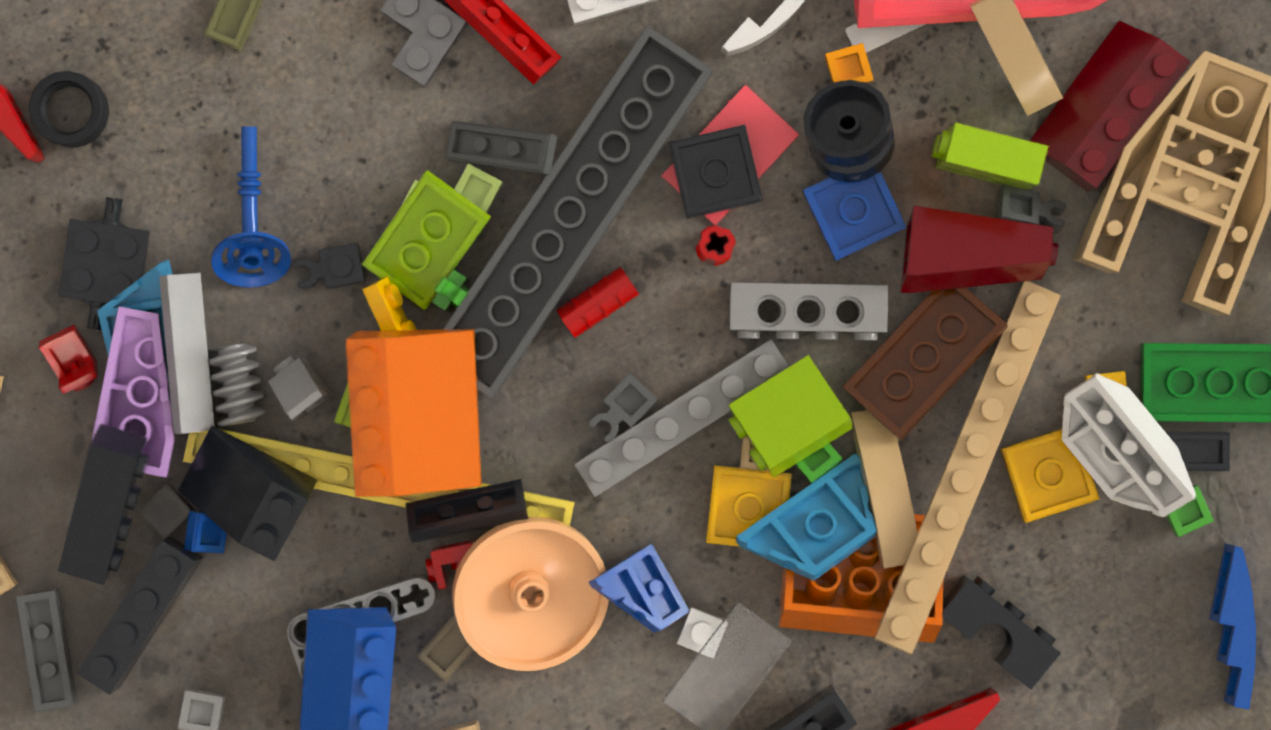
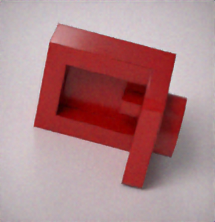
(70, 359)

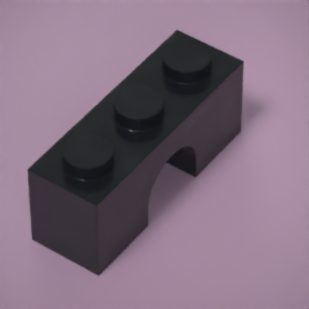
(1025, 652)

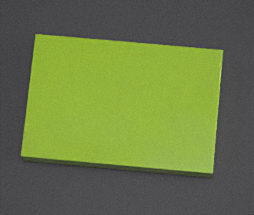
(426, 239)

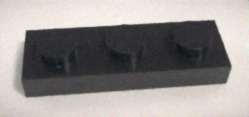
(466, 511)

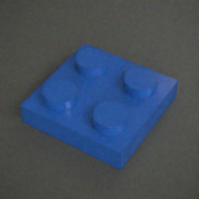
(853, 213)

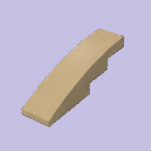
(886, 487)

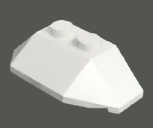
(1124, 447)

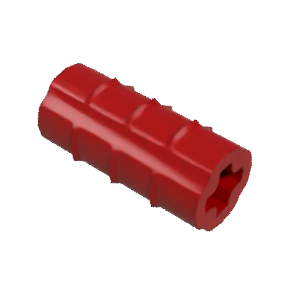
(718, 234)
(597, 302)

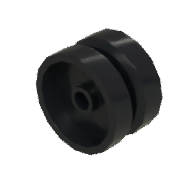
(849, 130)

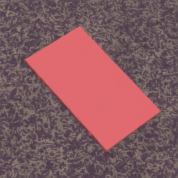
(765, 129)

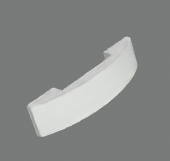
(750, 34)

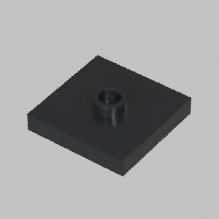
(715, 171)

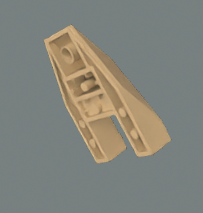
(1201, 157)

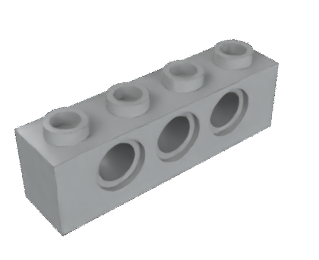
(869, 301)

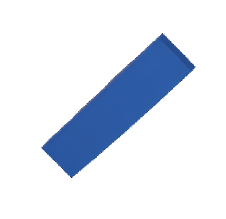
(1235, 609)

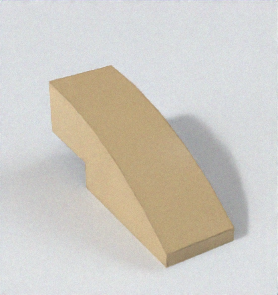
(1017, 53)

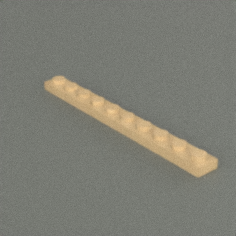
(966, 468)

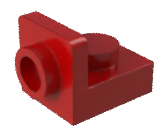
(445, 555)

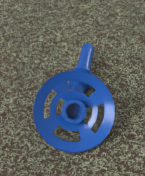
(249, 240)

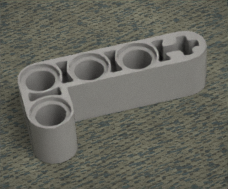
(364, 600)

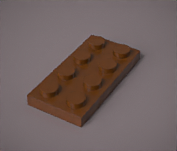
(924, 358)

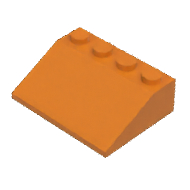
(413, 411)
(849, 596)

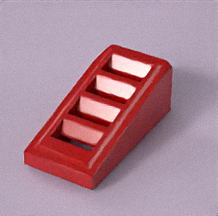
(16, 129)

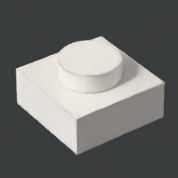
(697, 629)

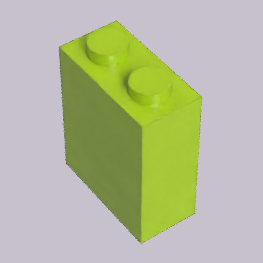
(989, 156)
(789, 417)

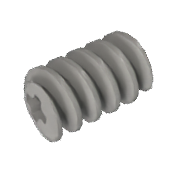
(236, 384)

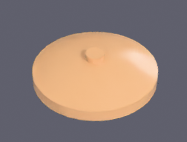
(528, 594)

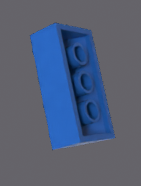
(347, 669)

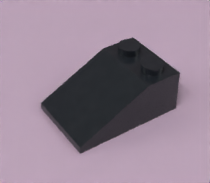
(246, 492)

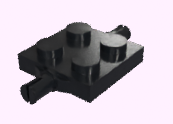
(102, 259)

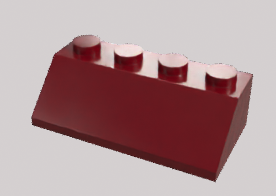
(1108, 103)

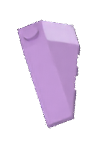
(136, 387)

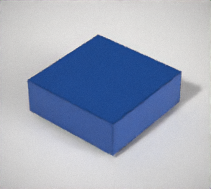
(204, 534)

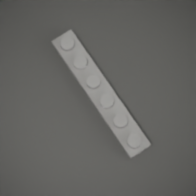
(679, 419)

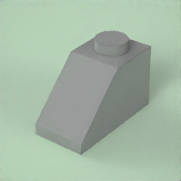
(298, 387)

